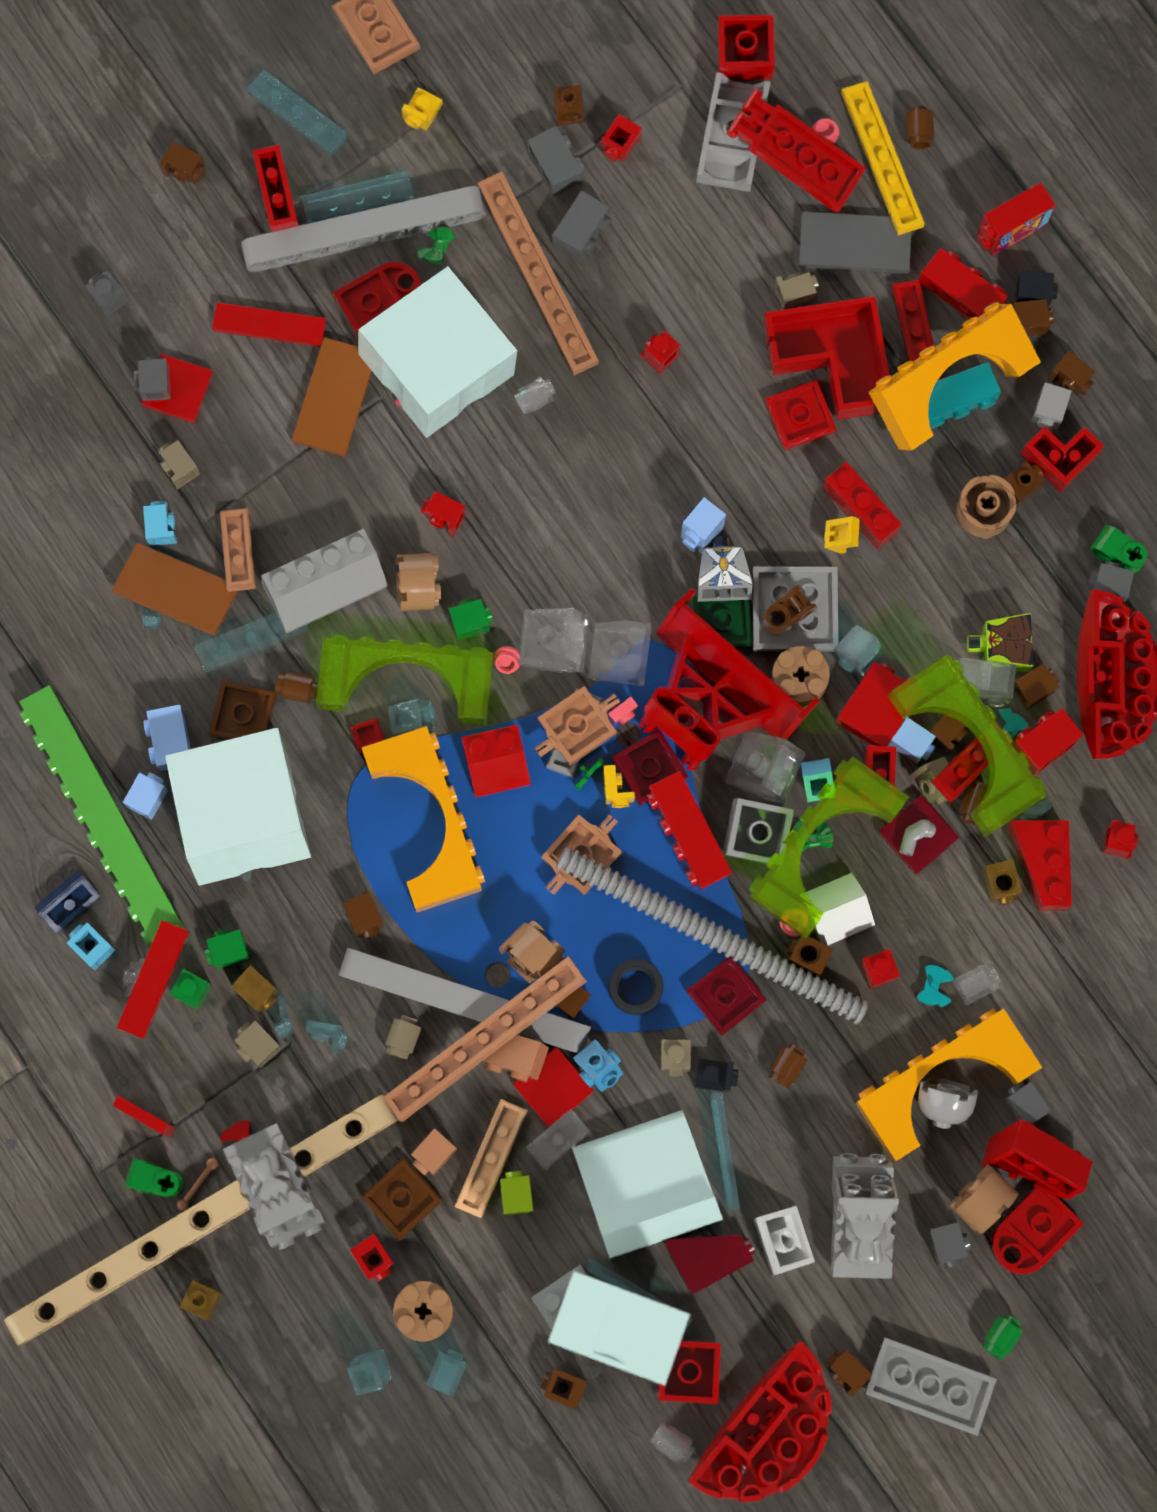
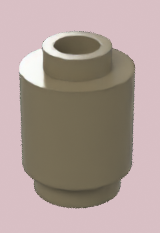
(402, 1037)

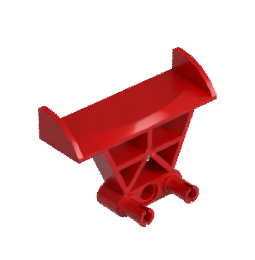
(729, 673)

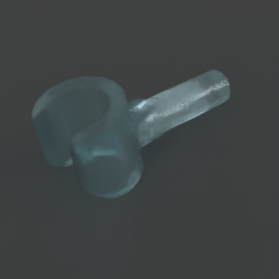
(151, 620)
(283, 1028)

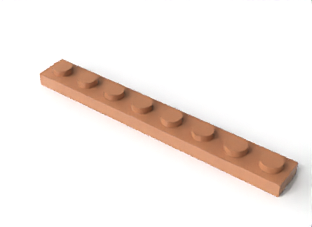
(538, 273)
(485, 1039)

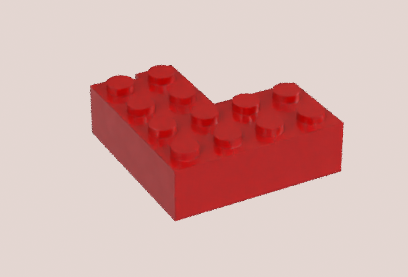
(835, 337)

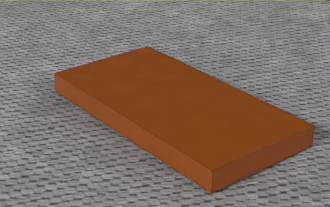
(333, 399)
(175, 589)

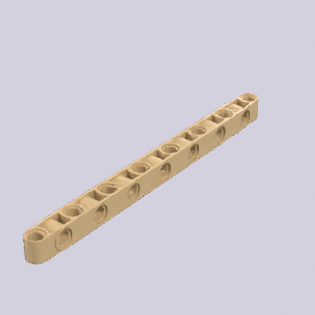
(182, 1229)

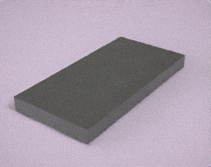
(853, 243)

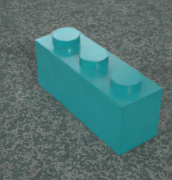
(961, 393)

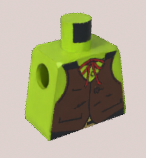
(1005, 641)

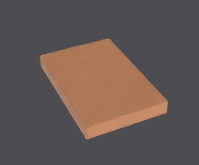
(376, 31)

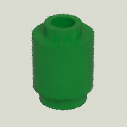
(1002, 1336)

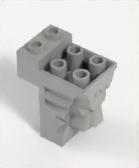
(275, 1187)
(863, 1216)

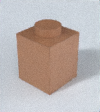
(433, 1153)

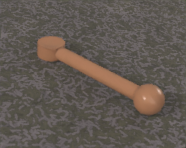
(211, 1164)

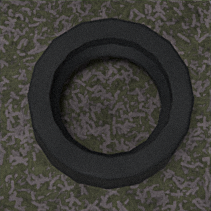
(649, 969)

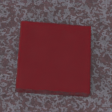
(647, 764)
(926, 848)
(726, 995)

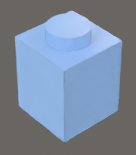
(913, 741)
(146, 795)

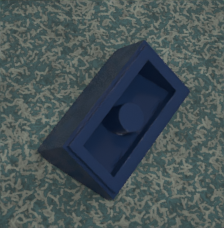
(67, 901)

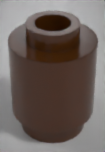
(920, 127)
(296, 686)
(971, 799)
(787, 1065)

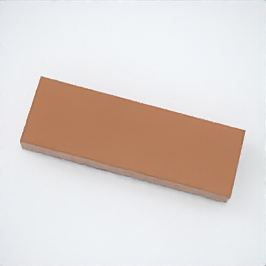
(237, 550)

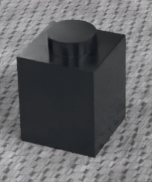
(1036, 286)

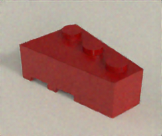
(1045, 857)

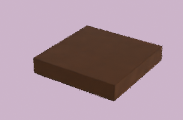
(241, 710)
(401, 1199)

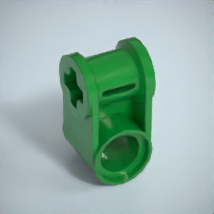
(1117, 547)
(149, 1178)

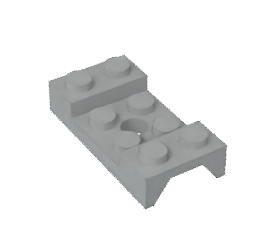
(724, 159)

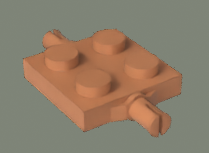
(577, 725)
(587, 840)

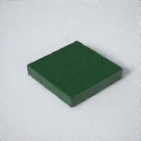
(728, 619)

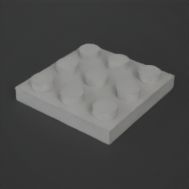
(815, 631)

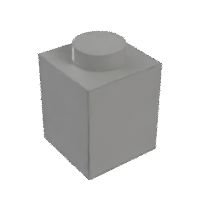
(1051, 406)

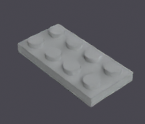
(930, 1386)

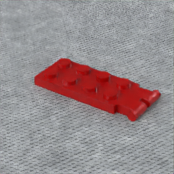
(797, 151)

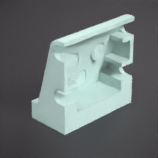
(646, 1184)

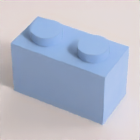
(702, 526)
(168, 734)

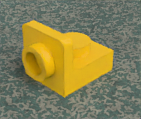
(421, 109)
(841, 534)
(612, 783)

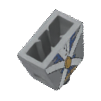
(724, 573)

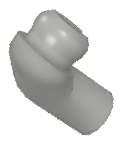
(914, 832)

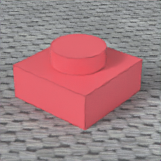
(623, 712)

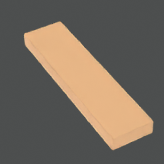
(491, 1158)

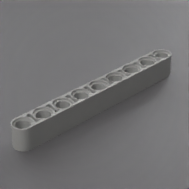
(363, 229)
(455, 998)

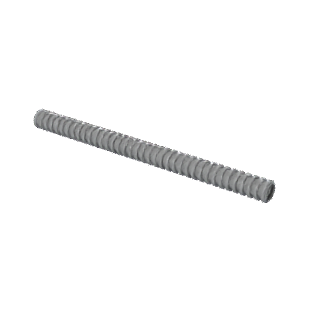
(712, 935)

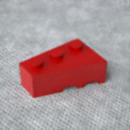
(1039, 1158)

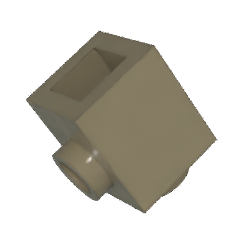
(255, 1044)
(675, 1057)

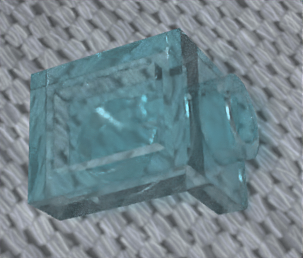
(411, 716)
(322, 1032)

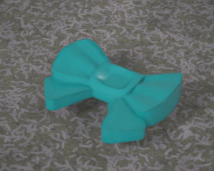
(1013, 721)
(930, 993)

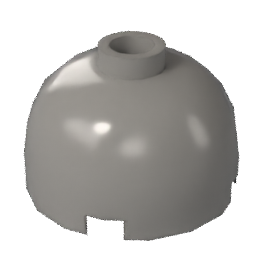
(946, 1102)

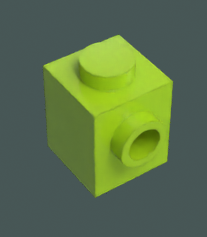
(516, 1193)

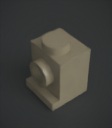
(796, 290)
(178, 463)
(925, 775)

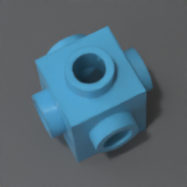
(598, 1066)

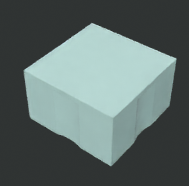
(437, 351)
(237, 806)
(619, 1328)

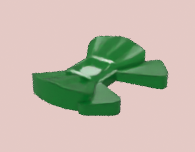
(442, 237)
(587, 773)
(822, 837)

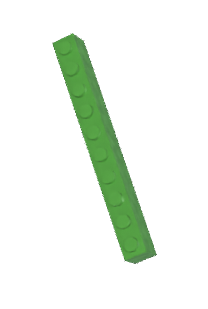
(99, 811)

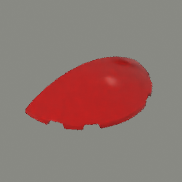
(1115, 676)
(770, 1434)

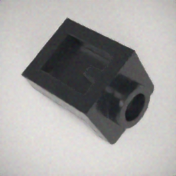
(716, 1075)

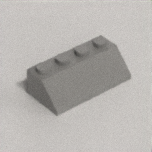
(324, 581)

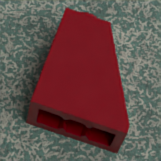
(708, 1259)

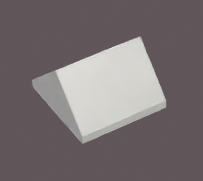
(844, 909)
(783, 1240)

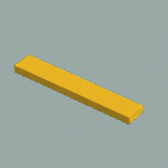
(882, 158)

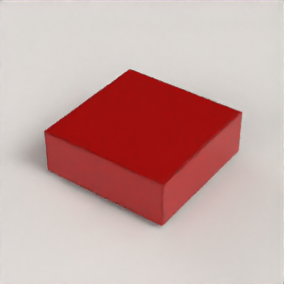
(366, 733)

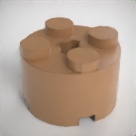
(990, 521)
(417, 582)
(804, 661)
(531, 951)
(984, 1200)
(413, 1297)

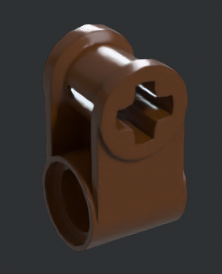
(791, 607)

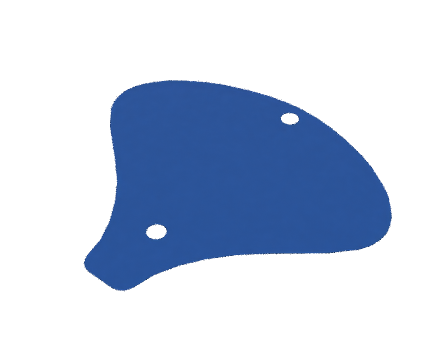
(402, 828)

